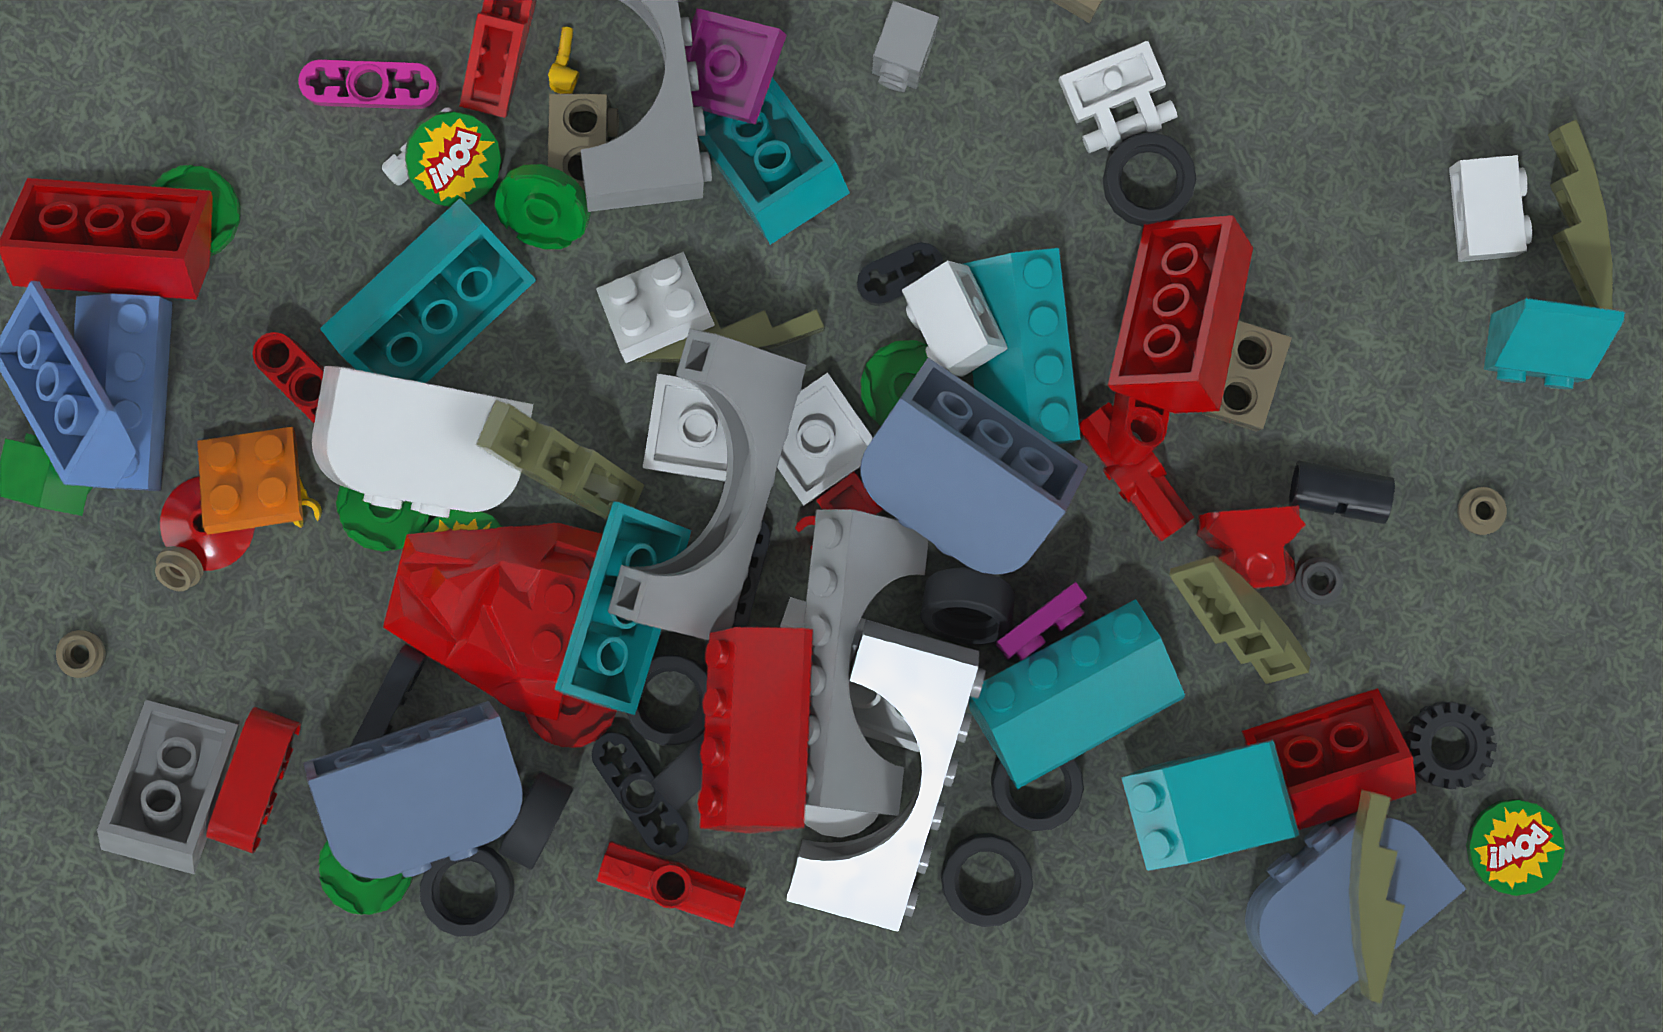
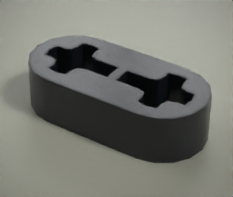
(895, 263)

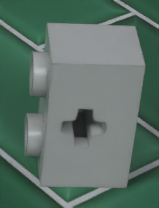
(904, 47)

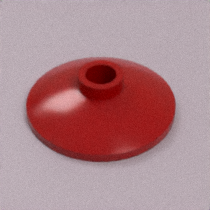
(180, 529)

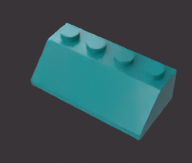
(429, 300)
(1036, 370)
(606, 652)
(1076, 694)

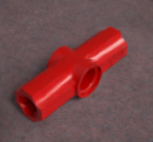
(1140, 483)
(640, 874)

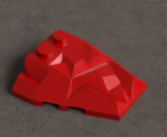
(495, 606)

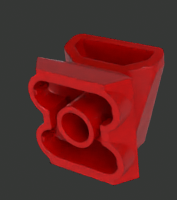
(1254, 542)

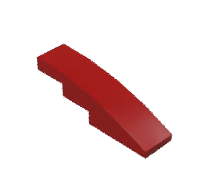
(496, 55)

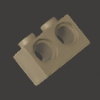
(566, 143)
(1255, 380)

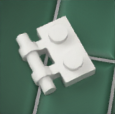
(1114, 82)

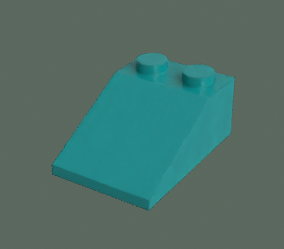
(774, 166)
(1549, 341)
(1209, 805)

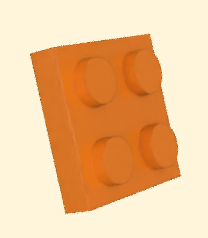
(249, 480)

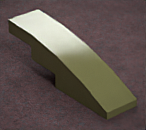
(1586, 241)
(751, 331)
(556, 461)
(1241, 617)
(1372, 914)

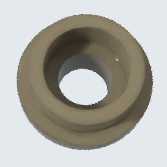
(1467, 511)
(178, 568)
(66, 659)

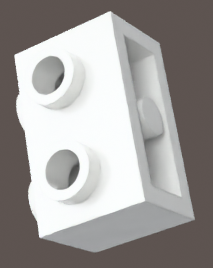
(1489, 208)
(954, 318)

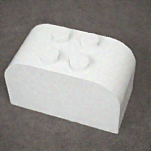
(409, 443)

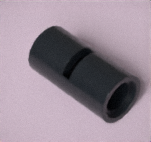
(1342, 492)

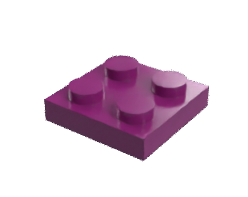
(732, 63)
(1058, 612)

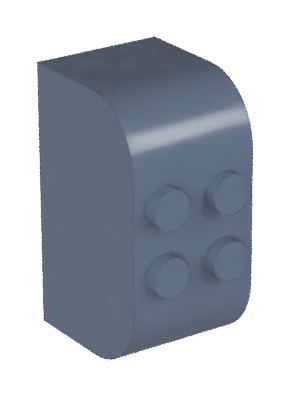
(968, 473)
(418, 794)
(1303, 908)

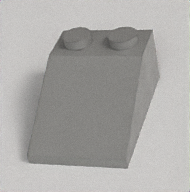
(167, 787)

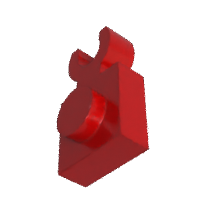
(846, 495)

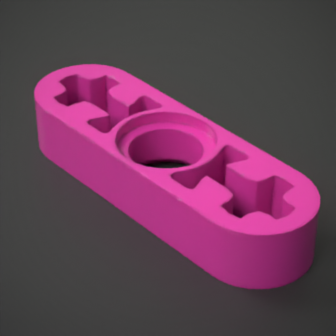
(332, 94)

